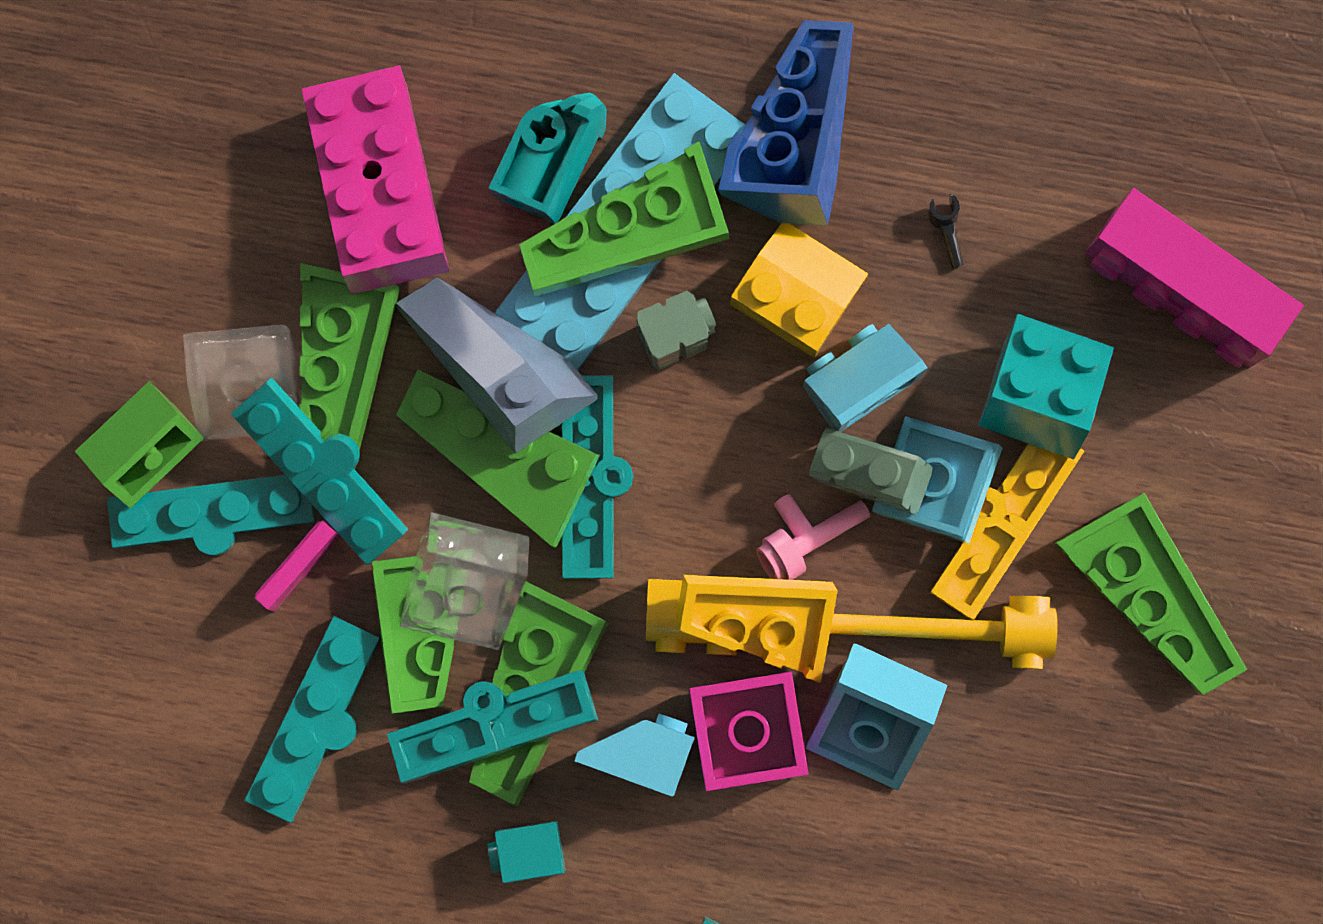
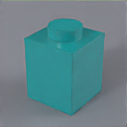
(527, 852)

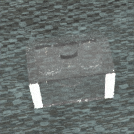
(230, 367)
(465, 581)

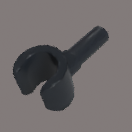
(948, 229)

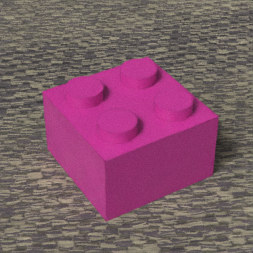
(748, 731)

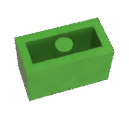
(139, 444)

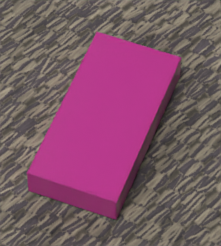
(297, 566)

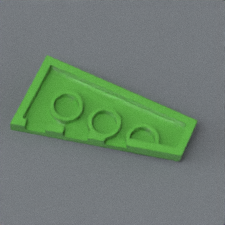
(644, 222)
(341, 350)
(534, 484)
(1149, 583)
(540, 644)

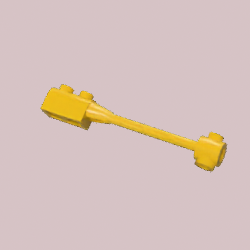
(1024, 633)

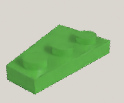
(413, 660)

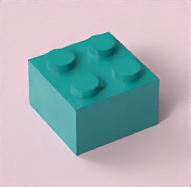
(1046, 386)

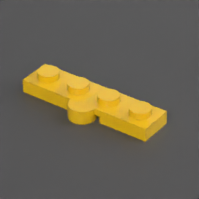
(1002, 528)

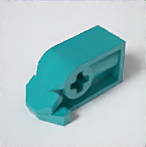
(543, 174)

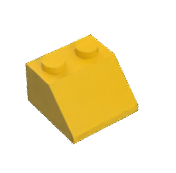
(798, 288)

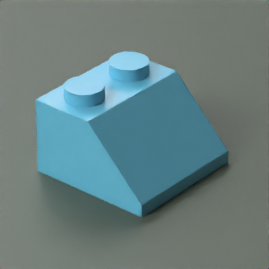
(863, 377)
(877, 717)
(643, 754)

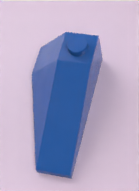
(792, 142)

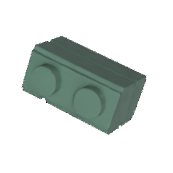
(675, 329)
(871, 471)

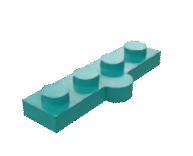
(320, 470)
(209, 513)
(590, 531)
(314, 720)
(492, 725)

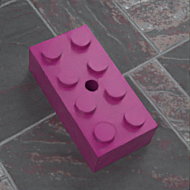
(386, 224)
(1192, 281)

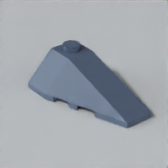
(503, 370)

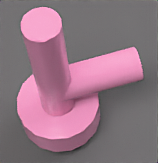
(783, 556)

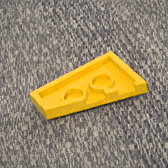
(769, 618)

